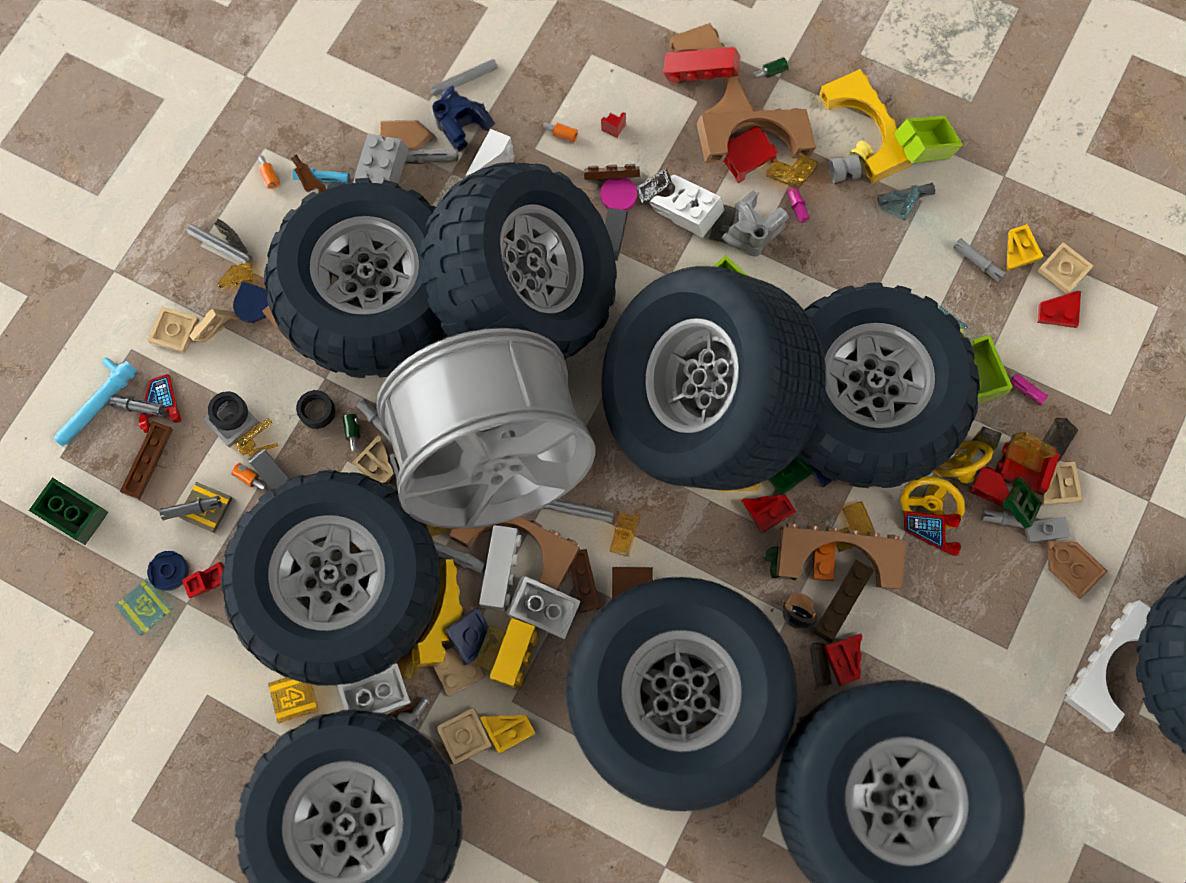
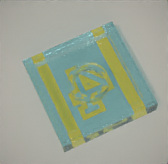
(144, 607)

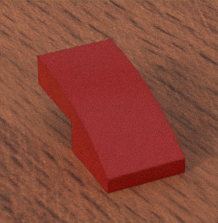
(203, 581)

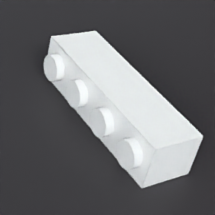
(499, 568)

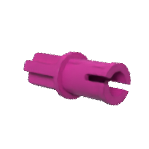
(798, 205)
(1028, 389)

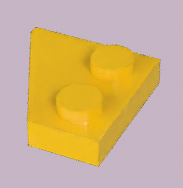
(1022, 248)
(507, 730)

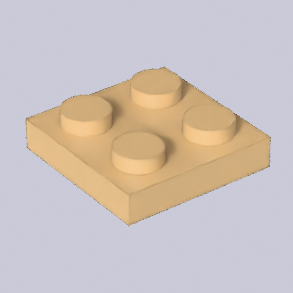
(1065, 268)
(173, 329)
(455, 675)
(464, 736)

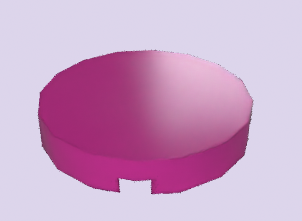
(619, 193)

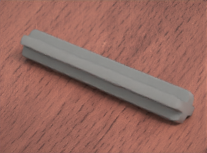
(464, 77)
(219, 244)
(581, 510)

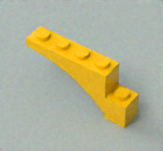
(447, 611)

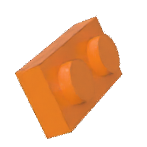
(824, 562)

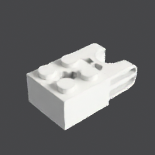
(689, 206)

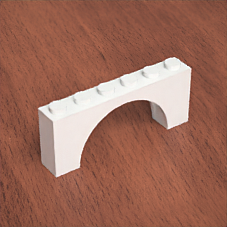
(1090, 691)

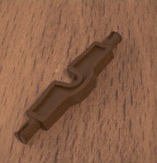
(307, 177)

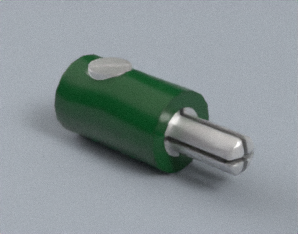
(772, 68)
(351, 429)

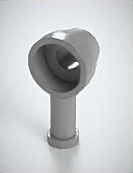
(413, 718)

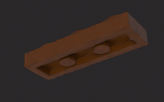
(611, 172)
(584, 582)

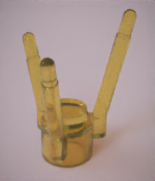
(246, 443)

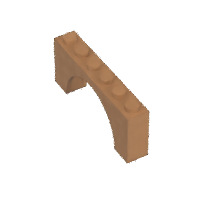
(707, 38)
(789, 125)
(556, 551)
(884, 553)

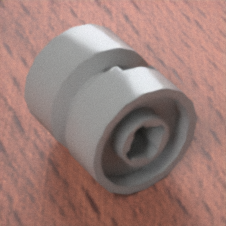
(844, 168)

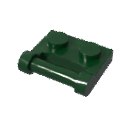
(1028, 505)

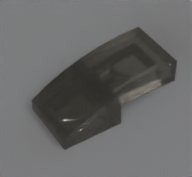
(723, 224)
(232, 237)

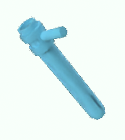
(117, 380)

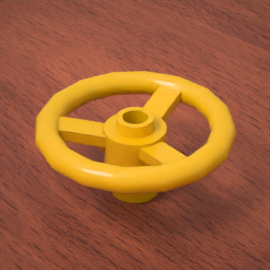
(962, 462)
(934, 496)

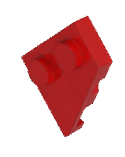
(1061, 310)
(768, 510)
(845, 659)

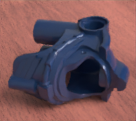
(457, 111)

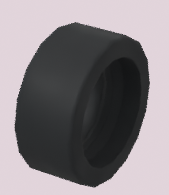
(308, 397)
(218, 400)

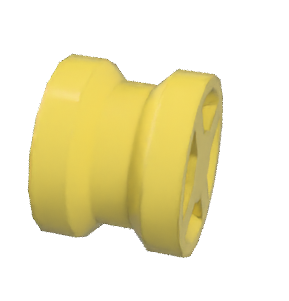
(863, 151)

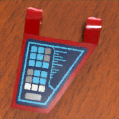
(160, 392)
(933, 529)

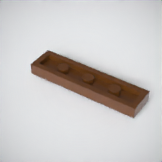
(146, 460)

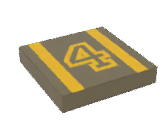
(211, 518)

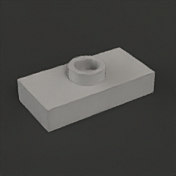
(1047, 530)

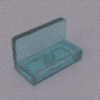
(901, 205)

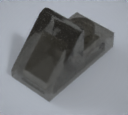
(656, 185)

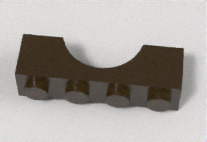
(843, 601)

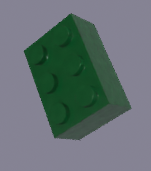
(68, 511)

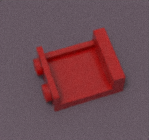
(749, 152)
(1037, 481)

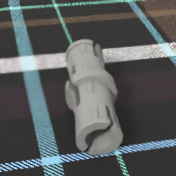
(1003, 518)

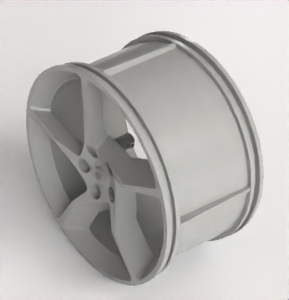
(471, 383)

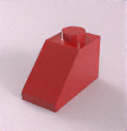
(990, 486)

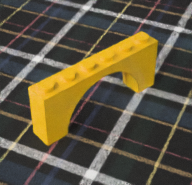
(857, 93)

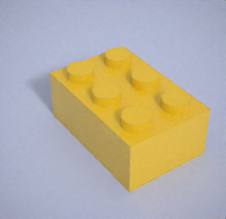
(515, 654)

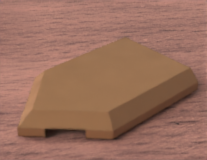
(409, 131)
(1074, 566)

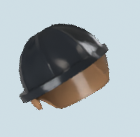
(799, 611)

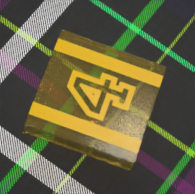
(292, 699)

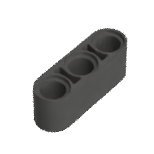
(615, 225)
(268, 469)

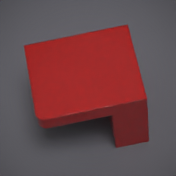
(613, 124)

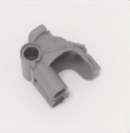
(752, 230)

